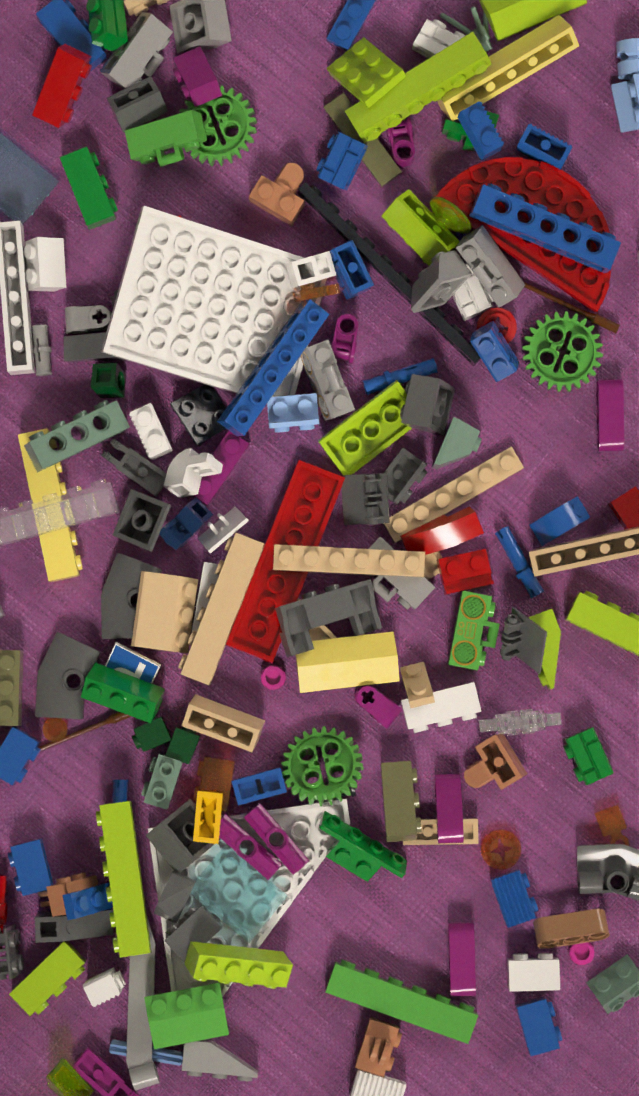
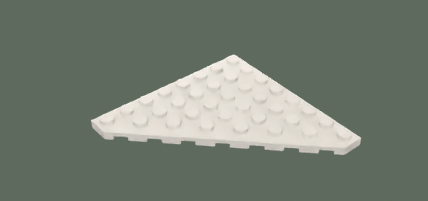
(302, 827)

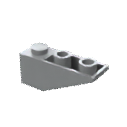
(210, 1057)

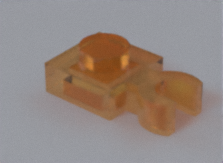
(309, 291)
(611, 823)

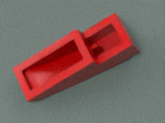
(443, 532)

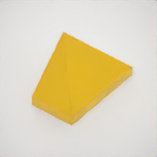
(208, 817)

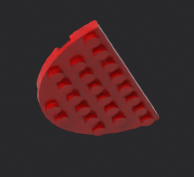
(560, 194)

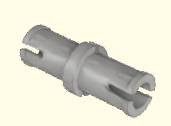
(41, 350)

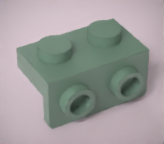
(163, 781)
(616, 984)

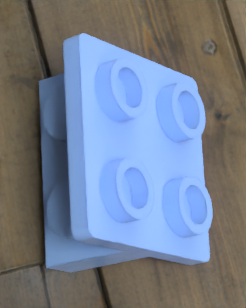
(627, 103)
(293, 411)

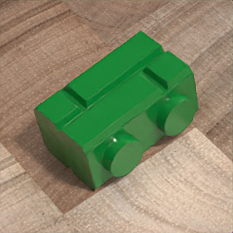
(107, 23)
(588, 756)

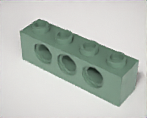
(112, 424)

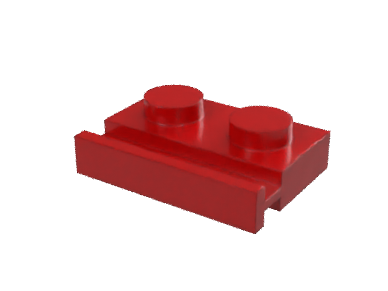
(465, 571)

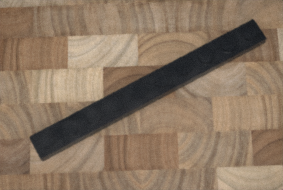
(382, 265)

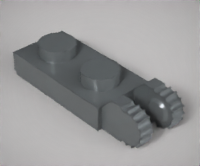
(137, 468)

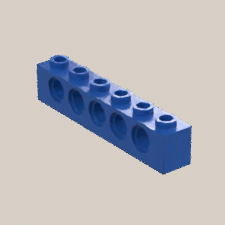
(484, 211)
(273, 367)

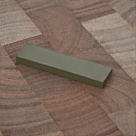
(376, 157)

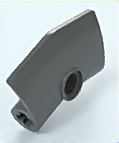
(117, 594)
(53, 692)
(601, 862)

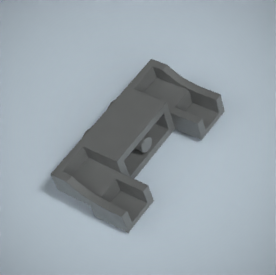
(315, 610)

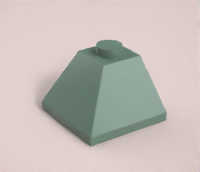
(457, 444)

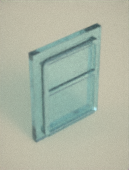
(22, 182)
(237, 893)

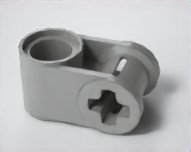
(83, 319)

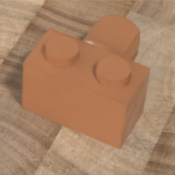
(279, 196)
(496, 762)
(64, 886)
(377, 1047)

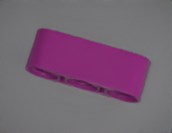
(610, 414)
(449, 808)
(461, 959)

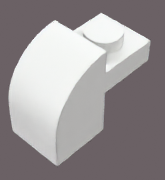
(310, 269)
(187, 470)

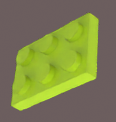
(366, 72)

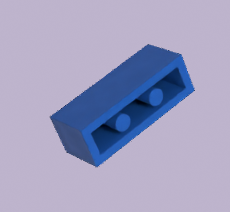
(65, 28)

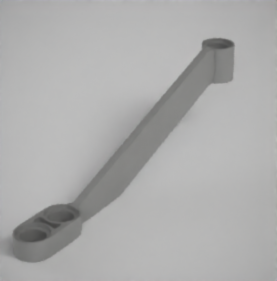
(139, 1038)

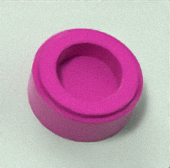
(273, 677)
(581, 953)

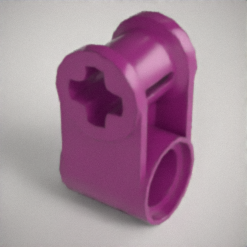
(402, 138)
(344, 340)
(380, 707)

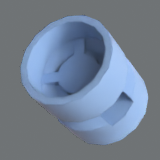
(628, 52)

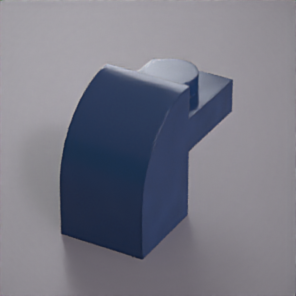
(186, 524)

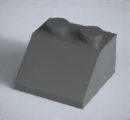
(427, 404)
(141, 520)
(175, 838)

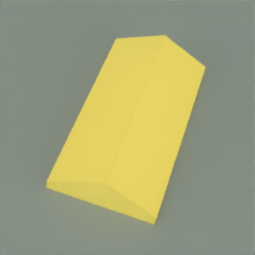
(348, 662)

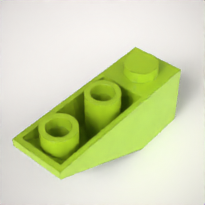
(549, 623)

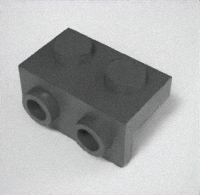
(402, 474)

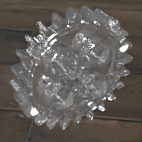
(513, 724)

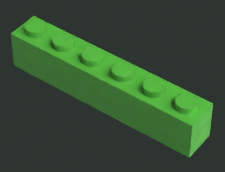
(402, 1002)

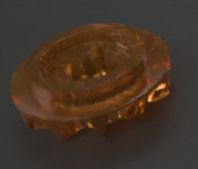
(491, 842)

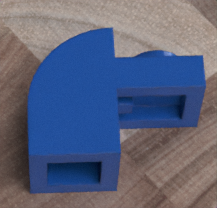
(559, 521)

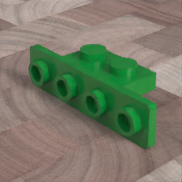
(357, 851)

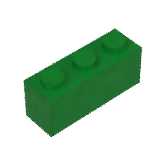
(89, 187)
(122, 692)

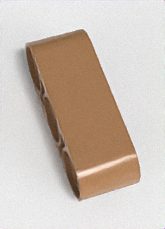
(571, 928)

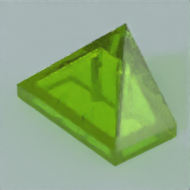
(66, 1081)

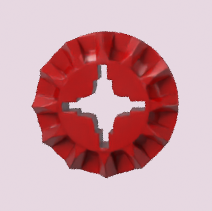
(506, 319)

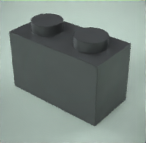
(137, 104)
(198, 927)

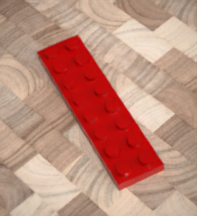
(299, 523)

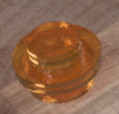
(55, 729)

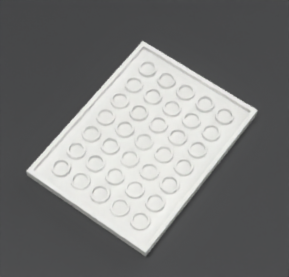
(201, 302)

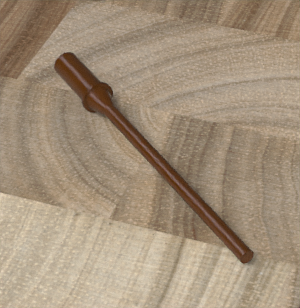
(593, 317)
(113, 718)

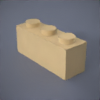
(223, 723)

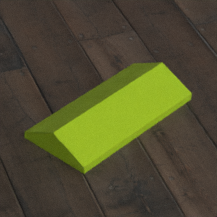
(514, 16)
(367, 431)

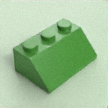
(186, 1015)

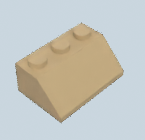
(164, 612)

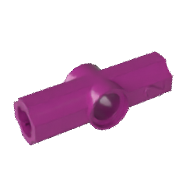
(288, 851)
(260, 858)

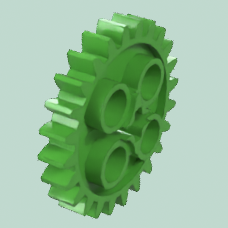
(237, 117)
(583, 359)
(300, 771)

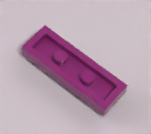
(228, 453)

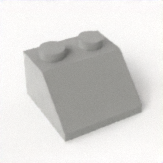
(199, 24)
(439, 281)

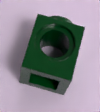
(108, 380)
(151, 735)
(183, 745)

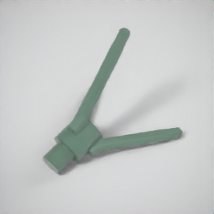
(481, 31)

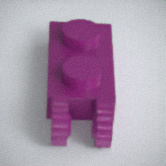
(101, 1075)

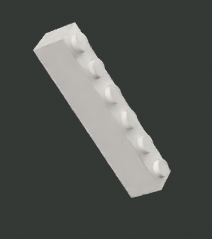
(15, 300)

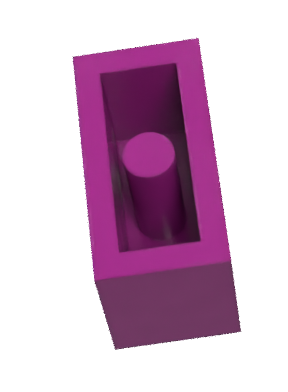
(197, 77)

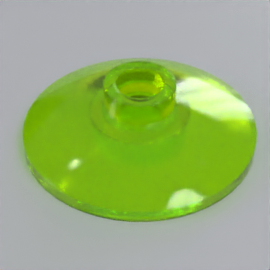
(449, 216)

